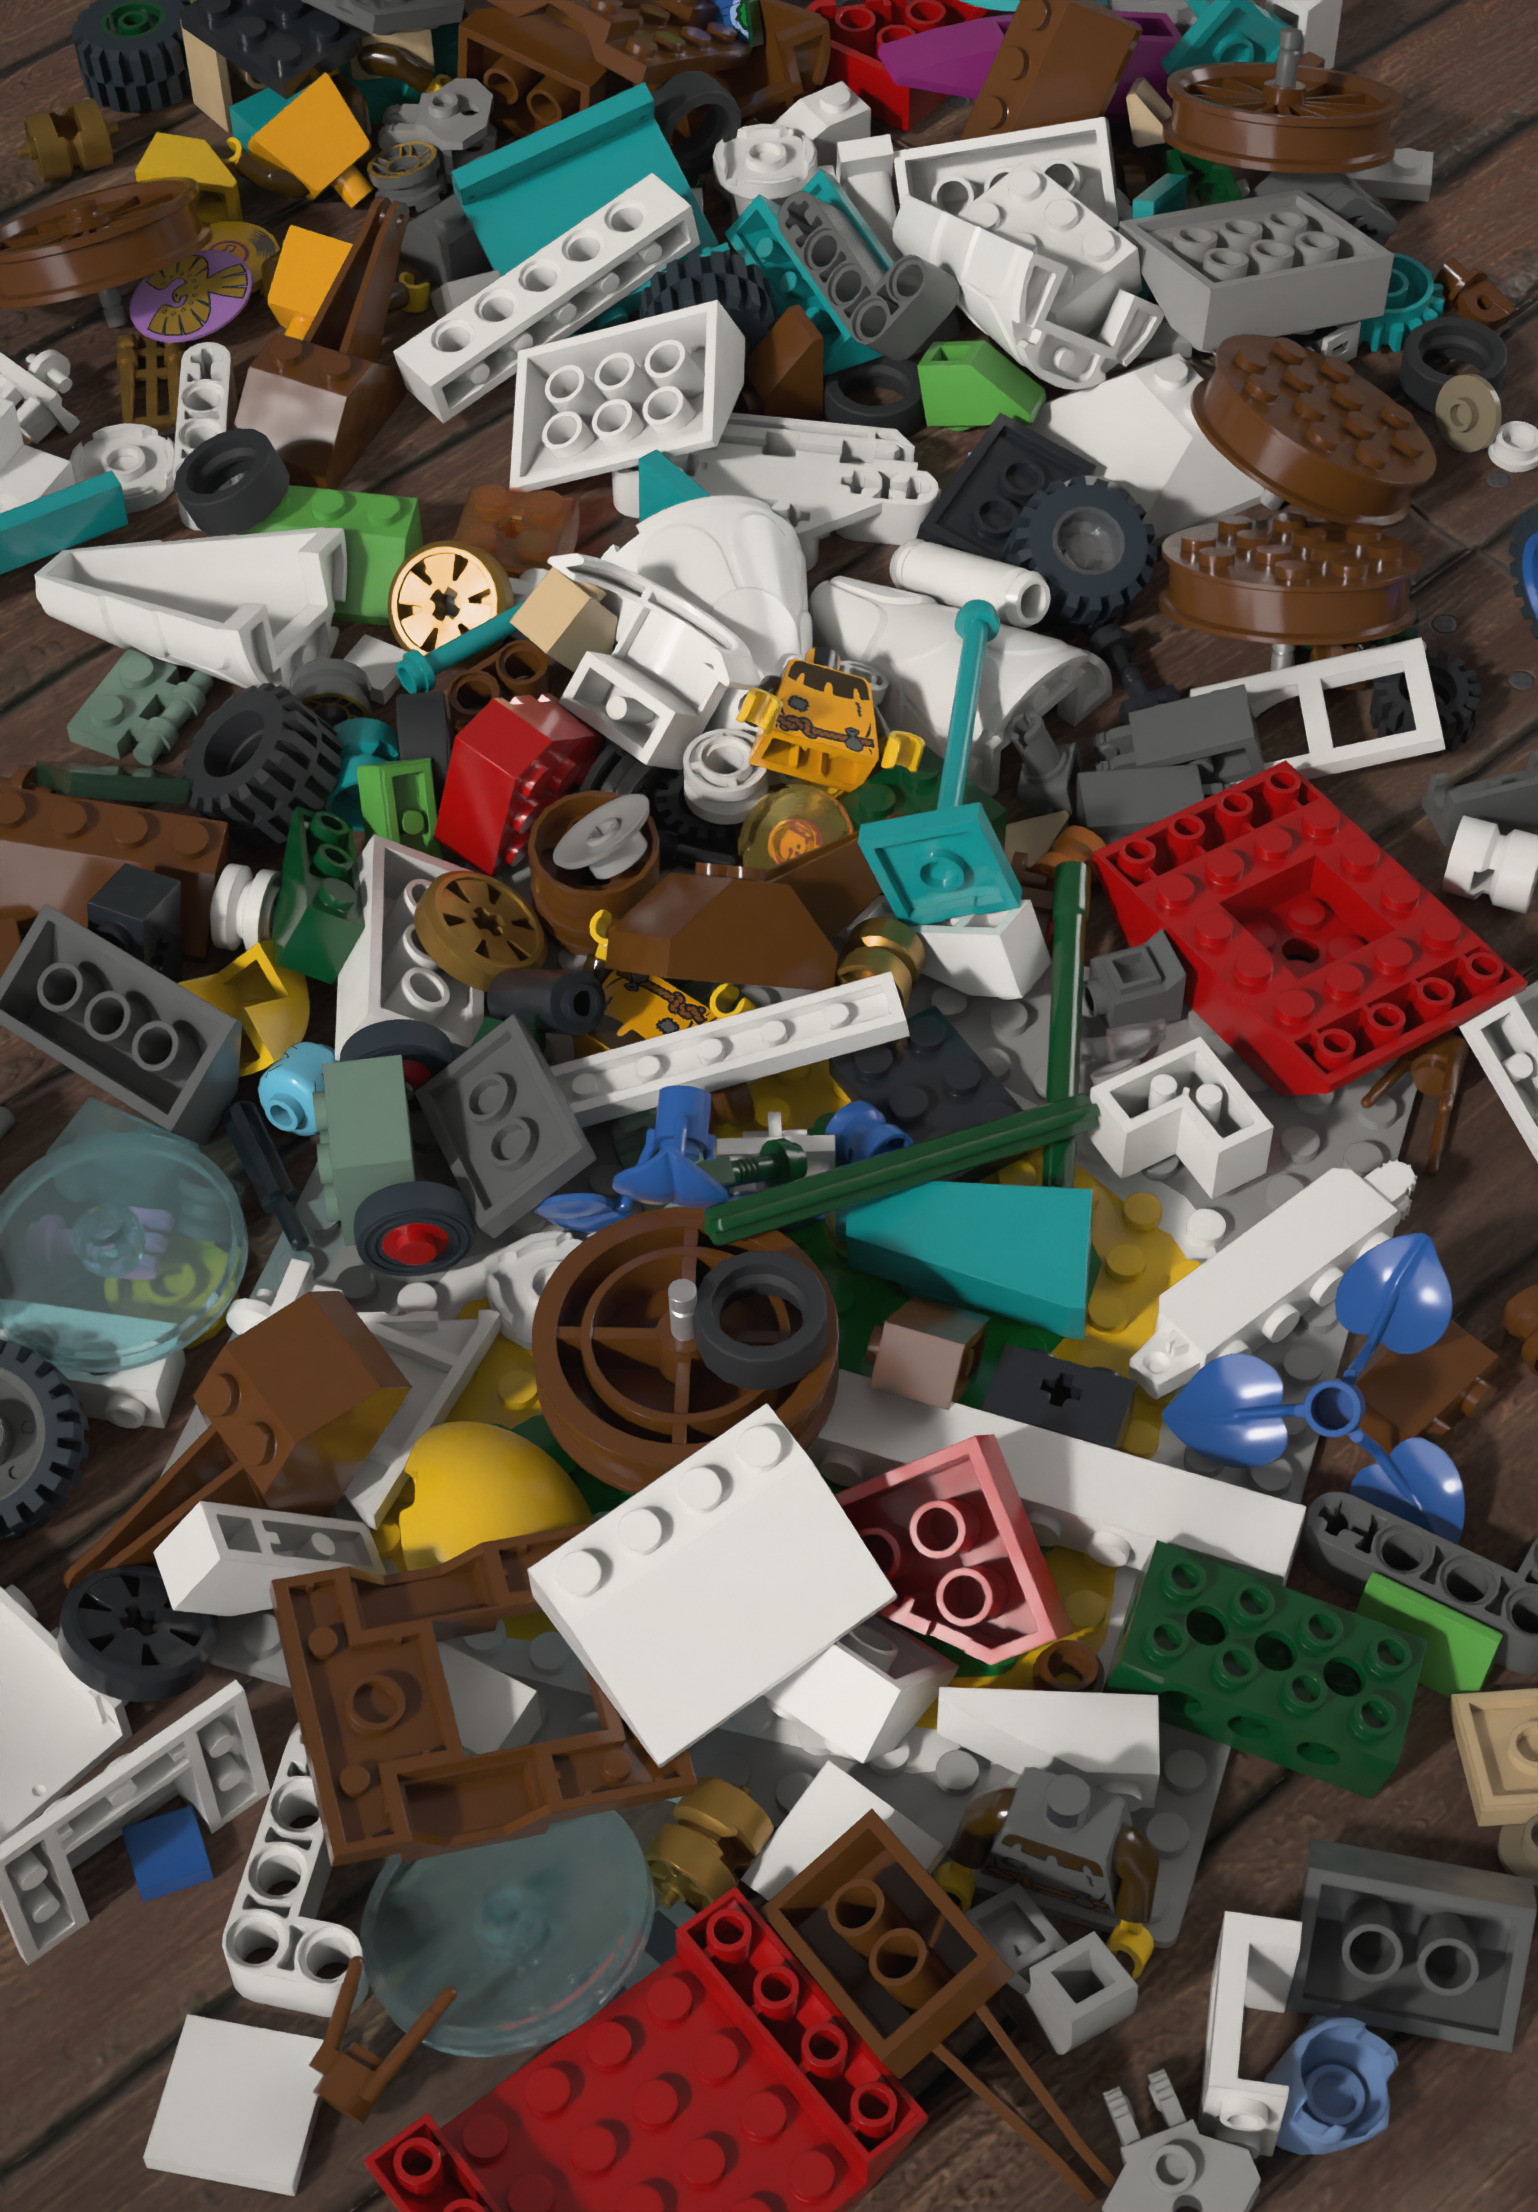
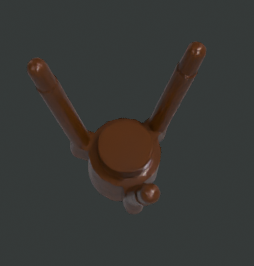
(1435, 1072)
(359, 2077)

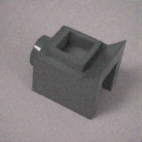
(1136, 984)

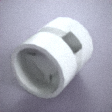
(1492, 864)

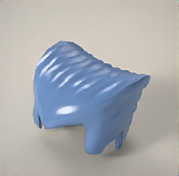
(1335, 2086)

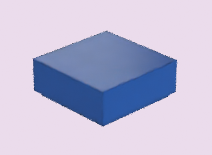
(167, 1853)

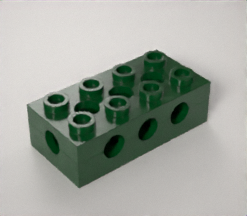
(1268, 1669)

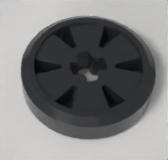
(123, 1661)

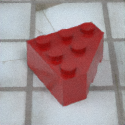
(855, 42)
(507, 772)
(960, 1552)

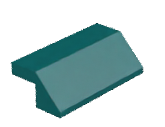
(760, 242)
(61, 520)

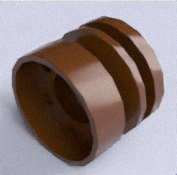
(571, 897)

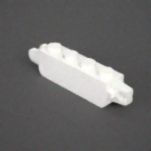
(1272, 1274)

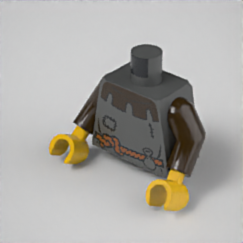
(1062, 1843)

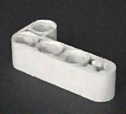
(204, 406)
(289, 1919)

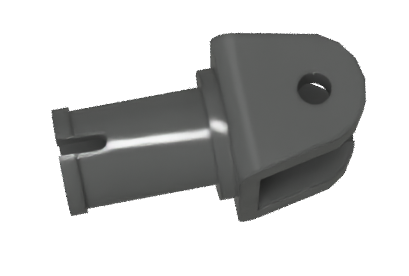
(1045, 766)

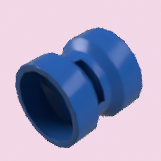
(863, 1133)

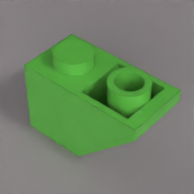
(972, 383)

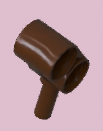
(497, 678)

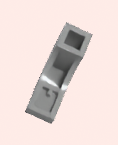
(1058, 1989)

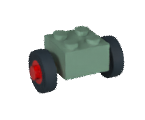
(370, 1153)

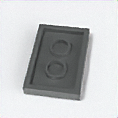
(504, 1126)

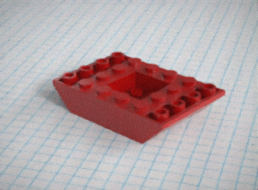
(1289, 874)

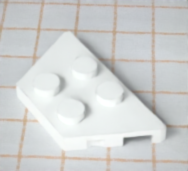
(438, 1363)

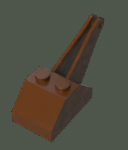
(529, 65)
(327, 392)
(749, 921)
(286, 1424)
(908, 1969)

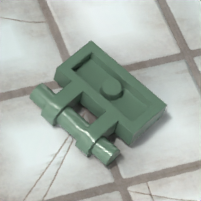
(125, 707)

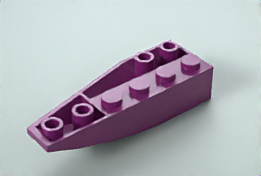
(960, 57)

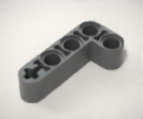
(879, 308)
(1345, 1526)

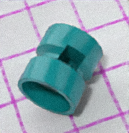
(362, 743)

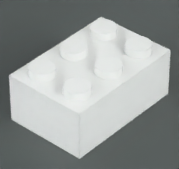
(1051, 222)

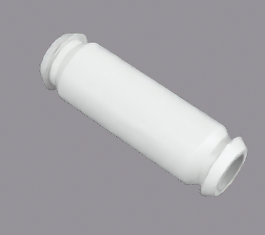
(959, 577)

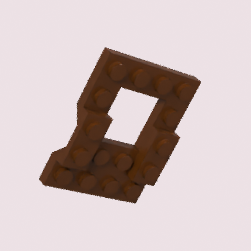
(646, 37)
(385, 1726)

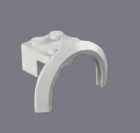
(663, 671)

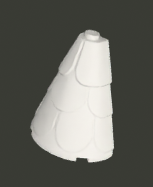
(1011, 292)
(736, 567)
(215, 604)
(920, 654)

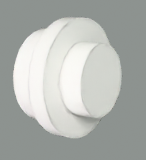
(1515, 447)

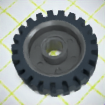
(38, 1440)

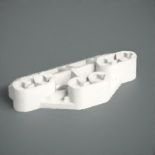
(813, 474)

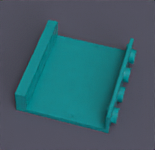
(564, 174)

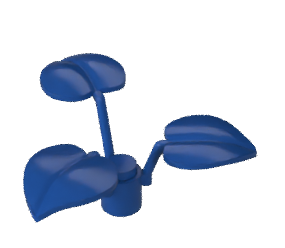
(657, 1179)
(1236, 1411)

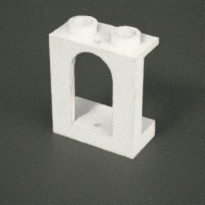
(1250, 1971)

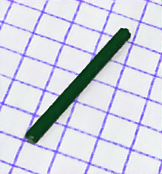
(899, 1169)

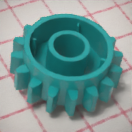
(1409, 303)

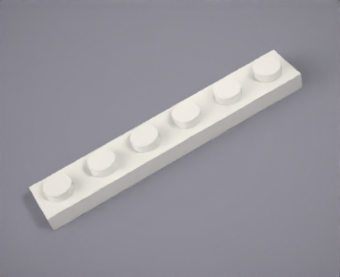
(734, 1049)

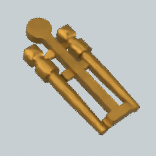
(128, 367)

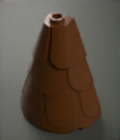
(776, 73)

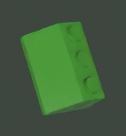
(378, 538)

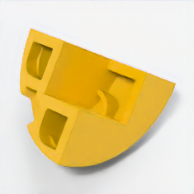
(264, 998)
(480, 1488)

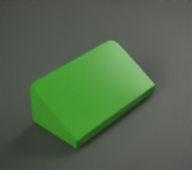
(400, 803)
(1458, 1647)

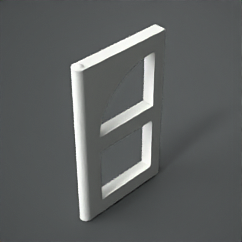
(1312, 678)

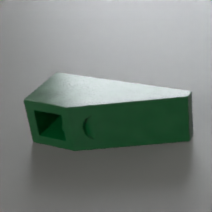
(318, 897)

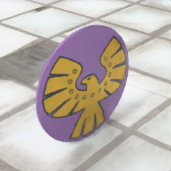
(191, 297)

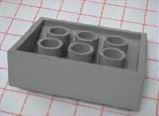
(1259, 268)

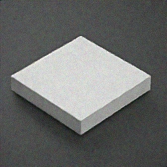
(821, 1817)
(237, 2106)

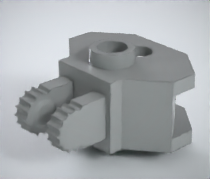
(445, 123)
(1178, 2163)

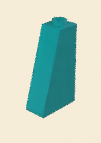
(982, 1246)

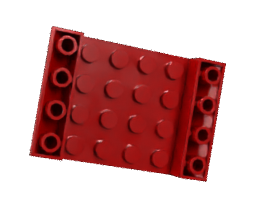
(685, 2094)

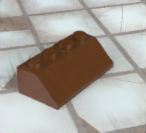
(1053, 67)
(69, 847)

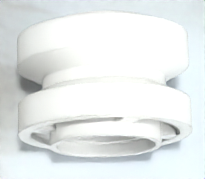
(719, 779)
(243, 907)

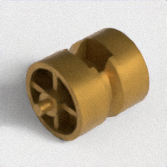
(68, 140)
(882, 947)
(714, 1836)

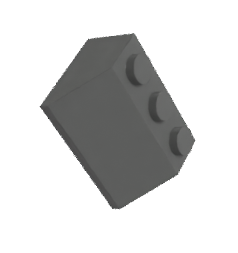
(1412, 1944)

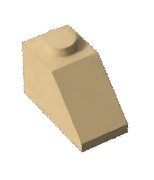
(567, 619)

